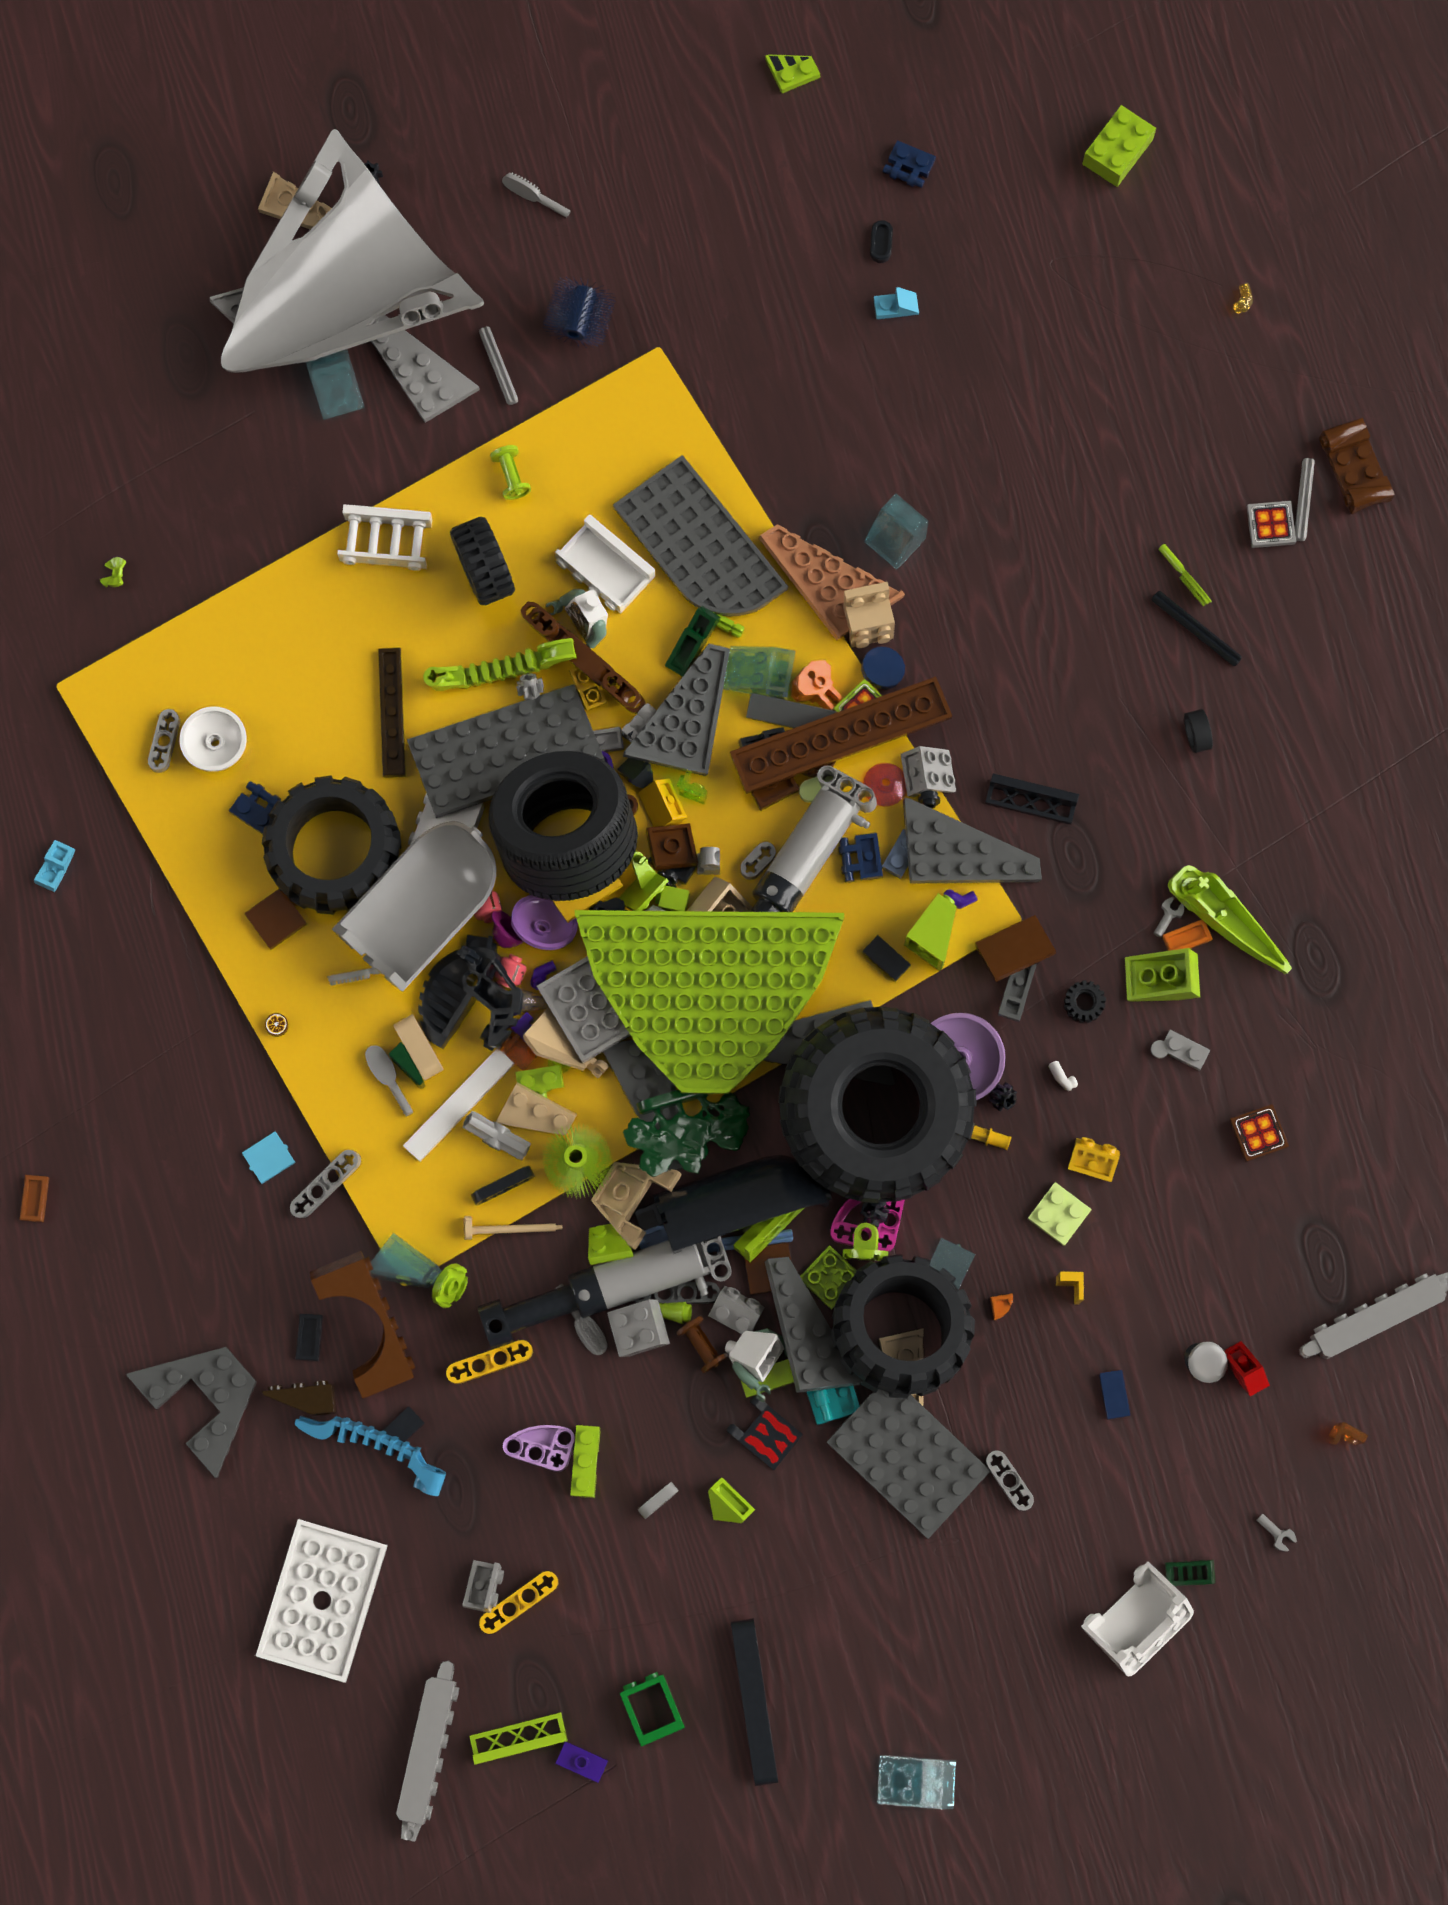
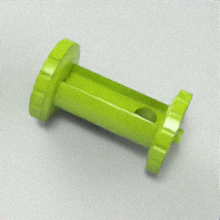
(515, 487)

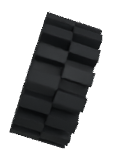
(1084, 988)

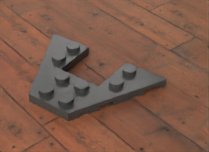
(221, 1380)

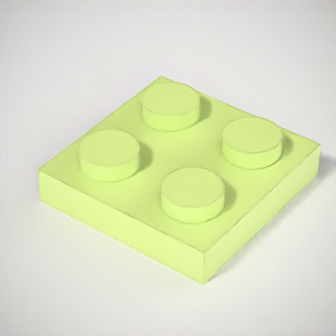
(1059, 1214)

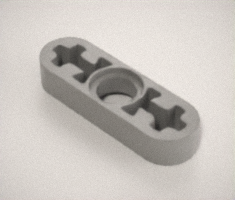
(174, 727)
(1005, 1462)

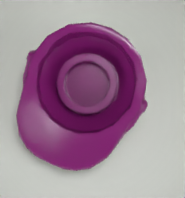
(503, 930)

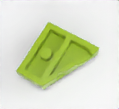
(607, 1245)

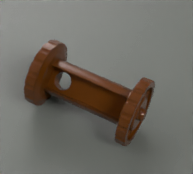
(702, 1344)

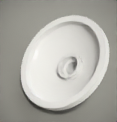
(204, 728)

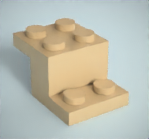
(869, 615)

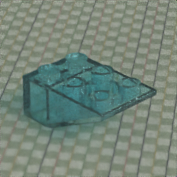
(335, 384)
(760, 670)
(916, 1782)

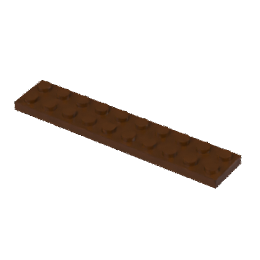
(840, 735)

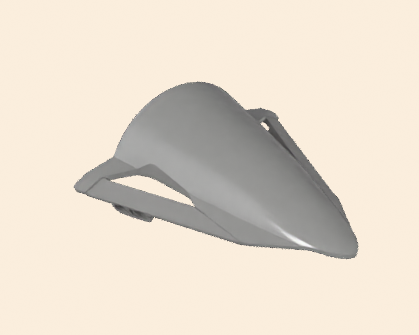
(340, 276)

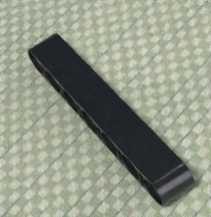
(754, 1702)

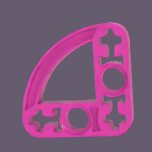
(883, 1230)

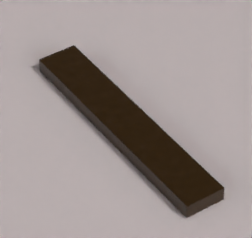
(392, 712)

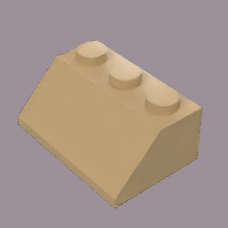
(720, 897)

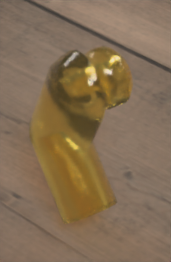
(1246, 299)

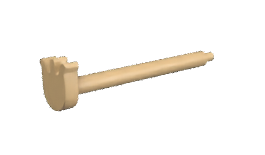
(469, 1229)

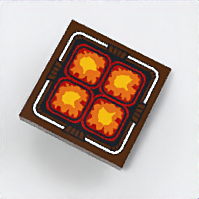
(1259, 1133)

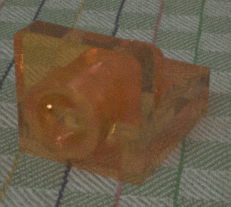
(518, 1052)
(1351, 1434)

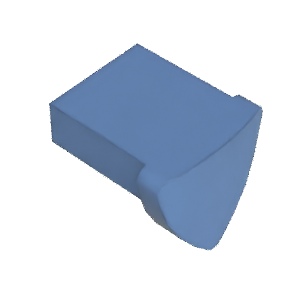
(653, 1236)

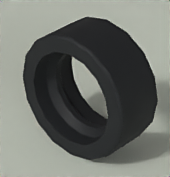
(1198, 731)

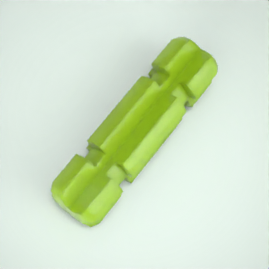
(729, 626)

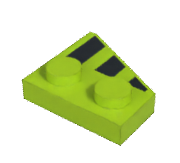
(792, 70)

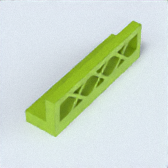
(761, 1234)
(519, 1747)

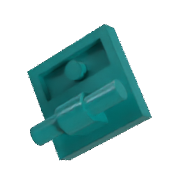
(833, 1403)

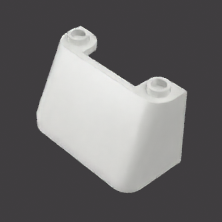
(1140, 1620)

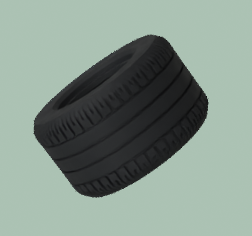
(574, 862)

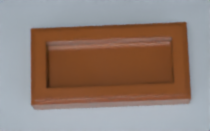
(34, 1198)

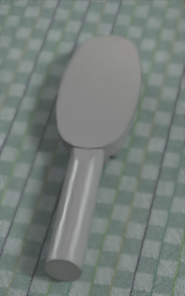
(531, 193)
(352, 974)
(384, 1071)
(589, 1333)

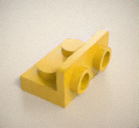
(1094, 1159)

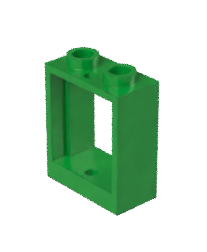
(660, 1732)

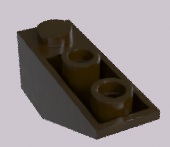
(310, 1399)

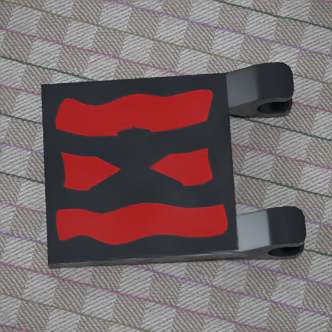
(768, 1436)

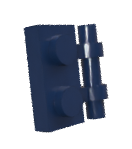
(910, 159)
(251, 812)
(868, 857)

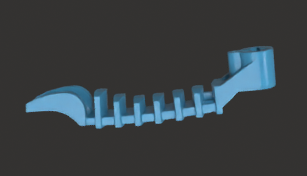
(428, 1478)

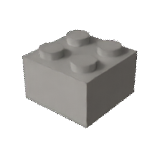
(638, 1328)

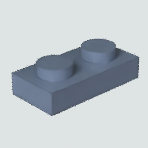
(897, 860)

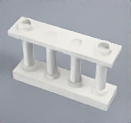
(376, 517)

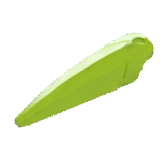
(1225, 913)

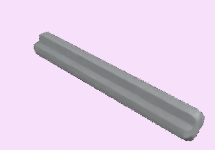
(498, 365)
(1304, 499)

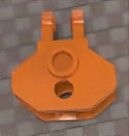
(813, 683)

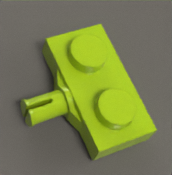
(541, 1079)

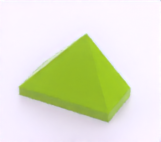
(728, 1503)

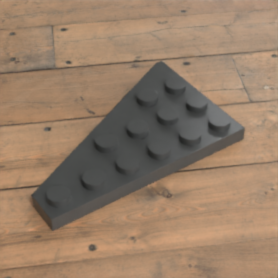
(685, 723)

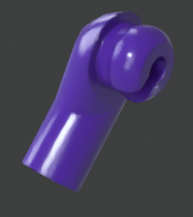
(961, 901)
(539, 974)

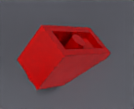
(1246, 1369)

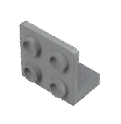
(927, 770)

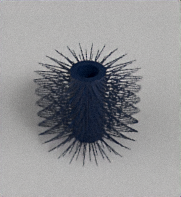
(579, 313)

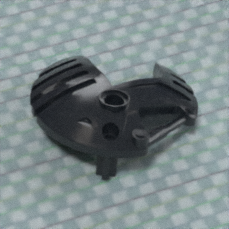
(452, 995)

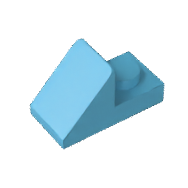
(896, 305)

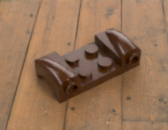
(1356, 465)

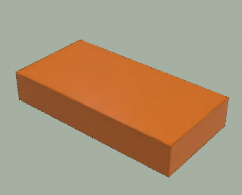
(1188, 936)

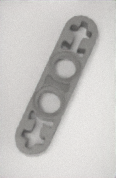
(327, 1186)

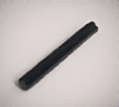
(1196, 628)

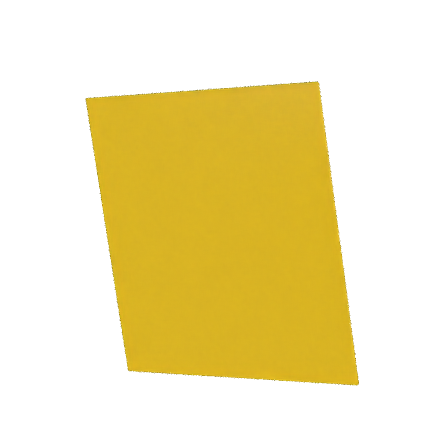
(302, 674)

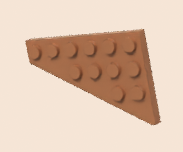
(819, 576)

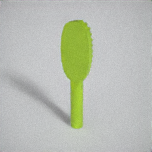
(1186, 578)

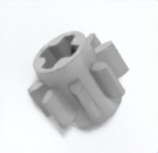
(530, 686)

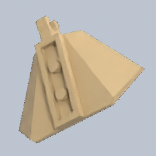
(550, 1042)

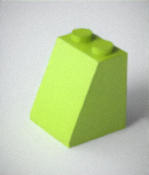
(932, 931)

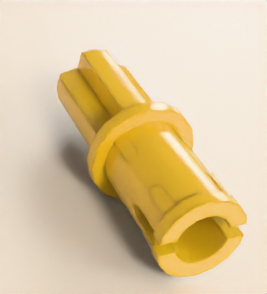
(991, 1137)

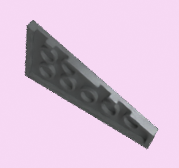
(640, 1080)
(805, 1332)

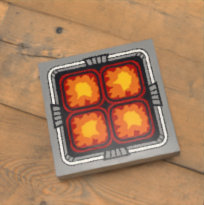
(1271, 524)

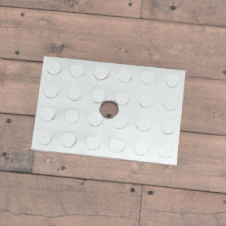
(316, 1638)

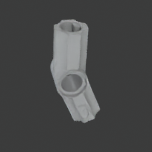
(496, 1135)

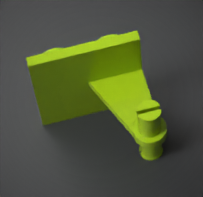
(645, 886)

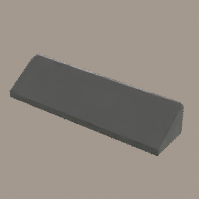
(783, 712)

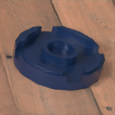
(883, 667)

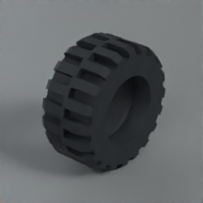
(482, 561)

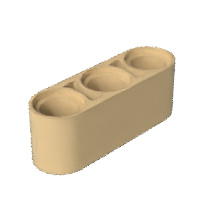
(418, 1047)

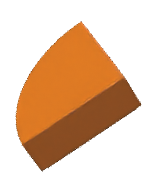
(1001, 1305)

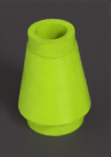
(676, 1311)

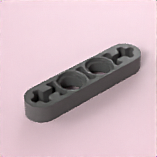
(676, 1296)

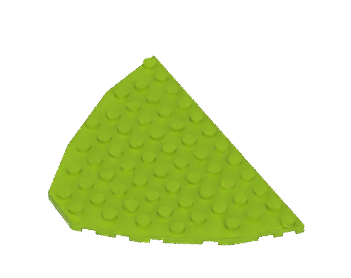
(708, 987)

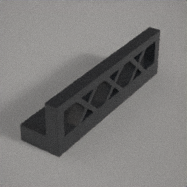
(1032, 790)

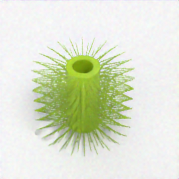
(579, 1170)

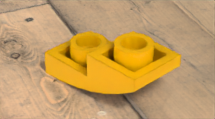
(588, 690)

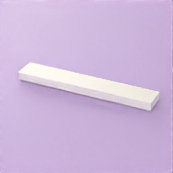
(458, 1104)

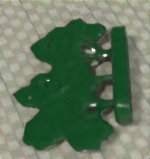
(684, 1135)

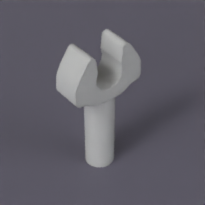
(1169, 914)
(1277, 1533)

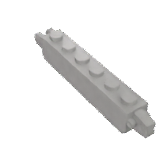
(1378, 1317)
(426, 1750)

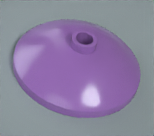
(542, 924)

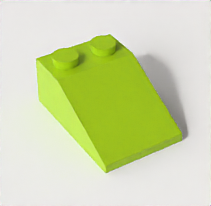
(1163, 976)

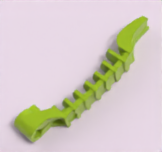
(460, 677)

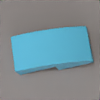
(55, 866)

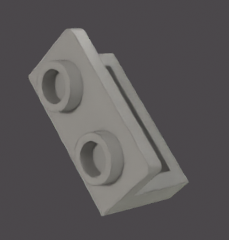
(736, 1310)
(482, 1586)

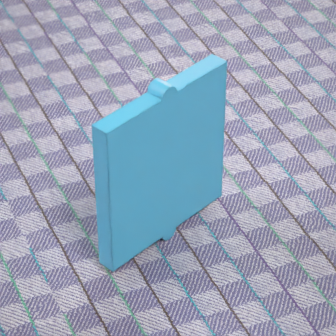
(268, 1157)

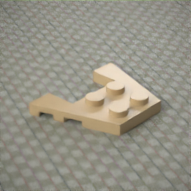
(623, 1195)

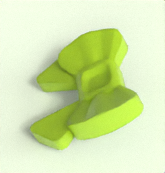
(116, 565)

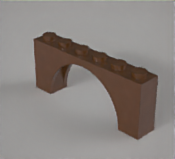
(353, 1279)

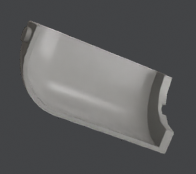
(421, 901)

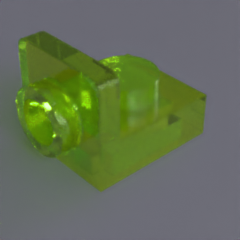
(691, 791)

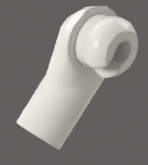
(1060, 1077)

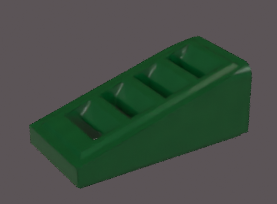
(402, 1059)
(1210, 1572)

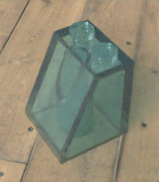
(897, 531)
(404, 1264)

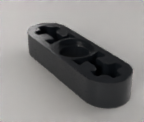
(502, 1185)

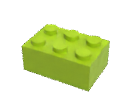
(1119, 146)

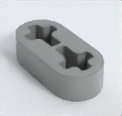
(754, 857)
(658, 1500)

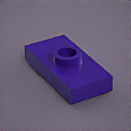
(581, 1762)

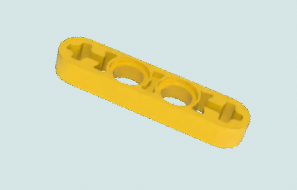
(490, 1365)
(520, 1604)

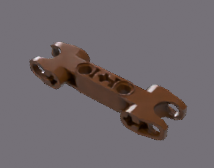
(586, 659)

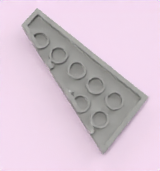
(422, 374)

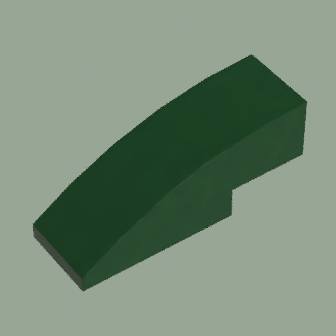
(692, 640)

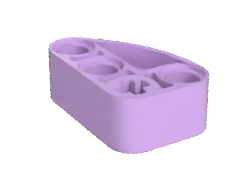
(547, 1439)

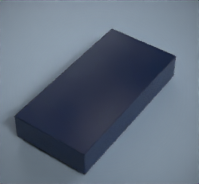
(1114, 1394)

